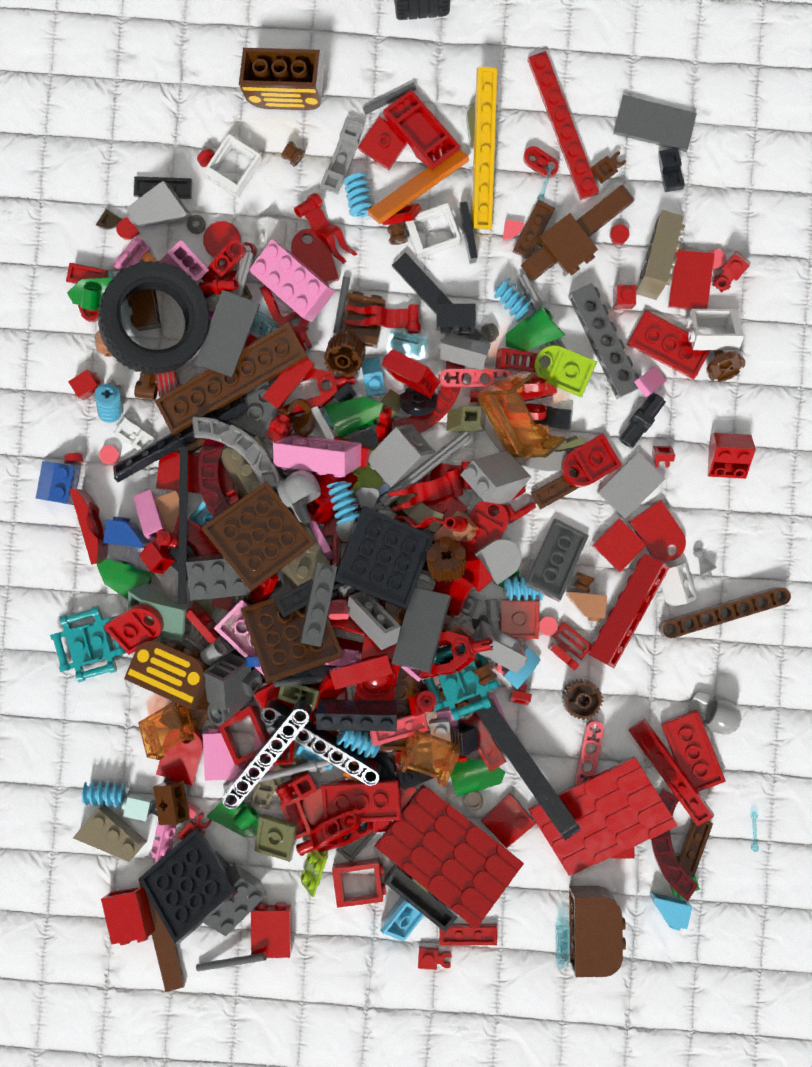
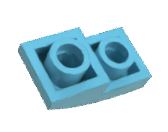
(519, 678)

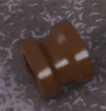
(292, 153)
(397, 234)
(583, 582)
(485, 673)

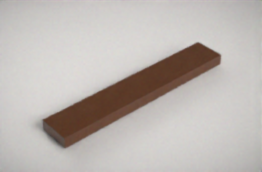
(166, 952)

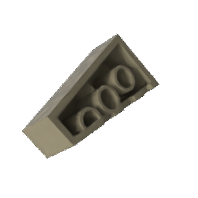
(660, 255)

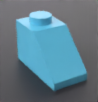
(673, 910)

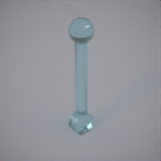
(551, 165)
(754, 847)

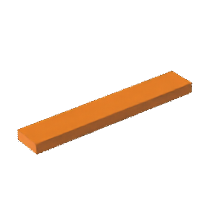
(416, 187)

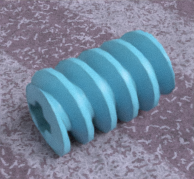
(356, 195)
(512, 299)
(108, 403)
(343, 501)
(517, 587)
(358, 739)
(101, 795)

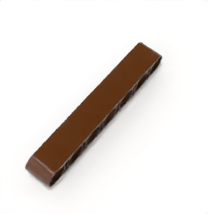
(589, 222)
(732, 608)

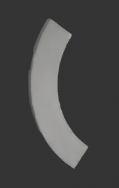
(240, 442)
(550, 463)

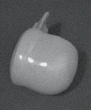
(297, 492)
(726, 718)

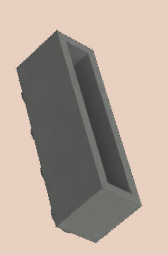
(318, 604)

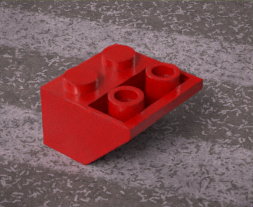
(730, 455)

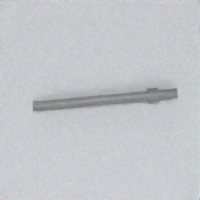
(312, 765)

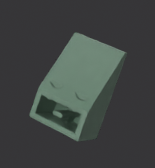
(171, 612)

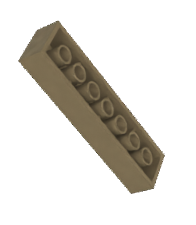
(245, 481)

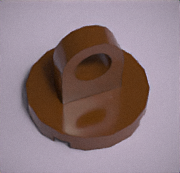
(725, 365)

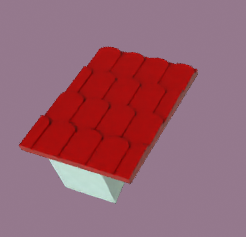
(614, 815)
(449, 856)

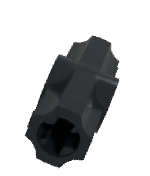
(642, 420)

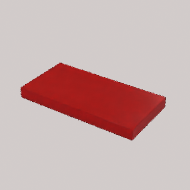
(667, 345)
(169, 474)
(693, 750)
(369, 802)

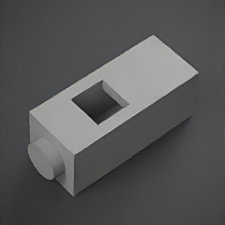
(464, 351)

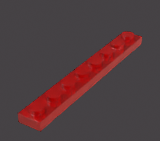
(563, 125)

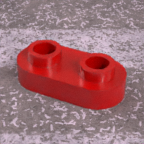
(541, 161)

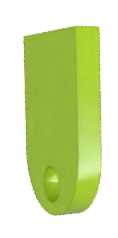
(566, 370)

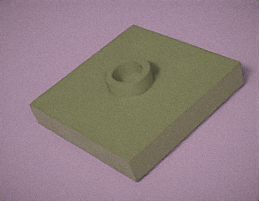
(275, 837)

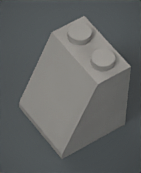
(157, 207)
(400, 454)
(496, 477)

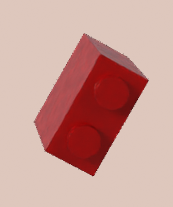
(127, 915)
(272, 930)

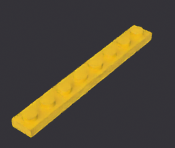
(484, 147)

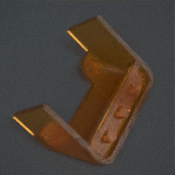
(513, 421)

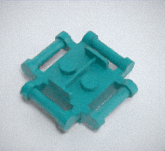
(86, 644)
(461, 686)

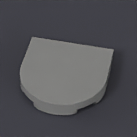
(500, 558)

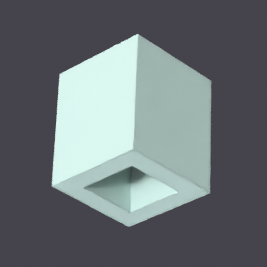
(137, 807)

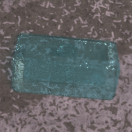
(264, 324)
(407, 344)
(562, 945)

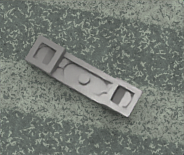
(343, 156)

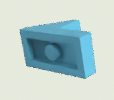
(373, 377)

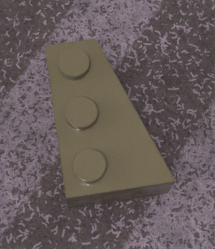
(110, 834)

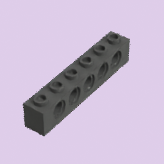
(594, 334)

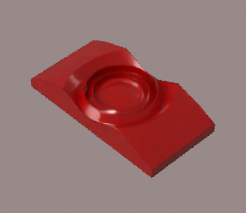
(421, 130)
(90, 525)
(382, 687)
(307, 811)

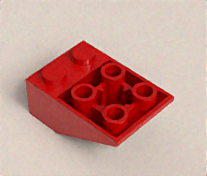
(322, 508)

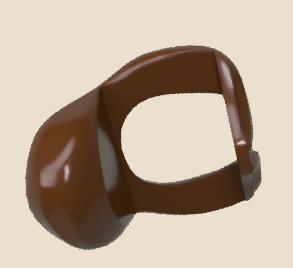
(303, 424)

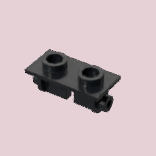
(411, 778)

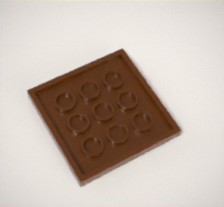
(258, 536)
(278, 643)

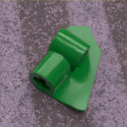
(89, 292)
(534, 331)
(353, 414)
(123, 576)
(474, 776)
(241, 819)

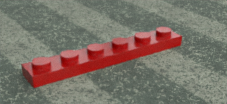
(671, 772)

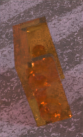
(165, 729)
(430, 756)

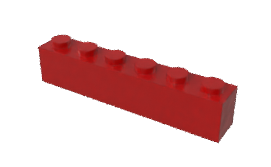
(628, 610)

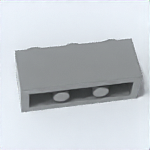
(373, 619)

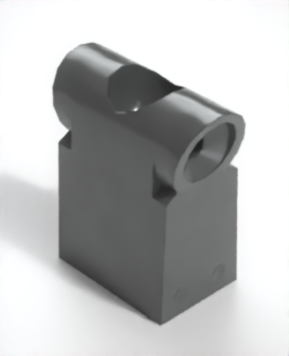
(225, 688)

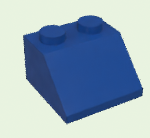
(56, 482)
(122, 532)

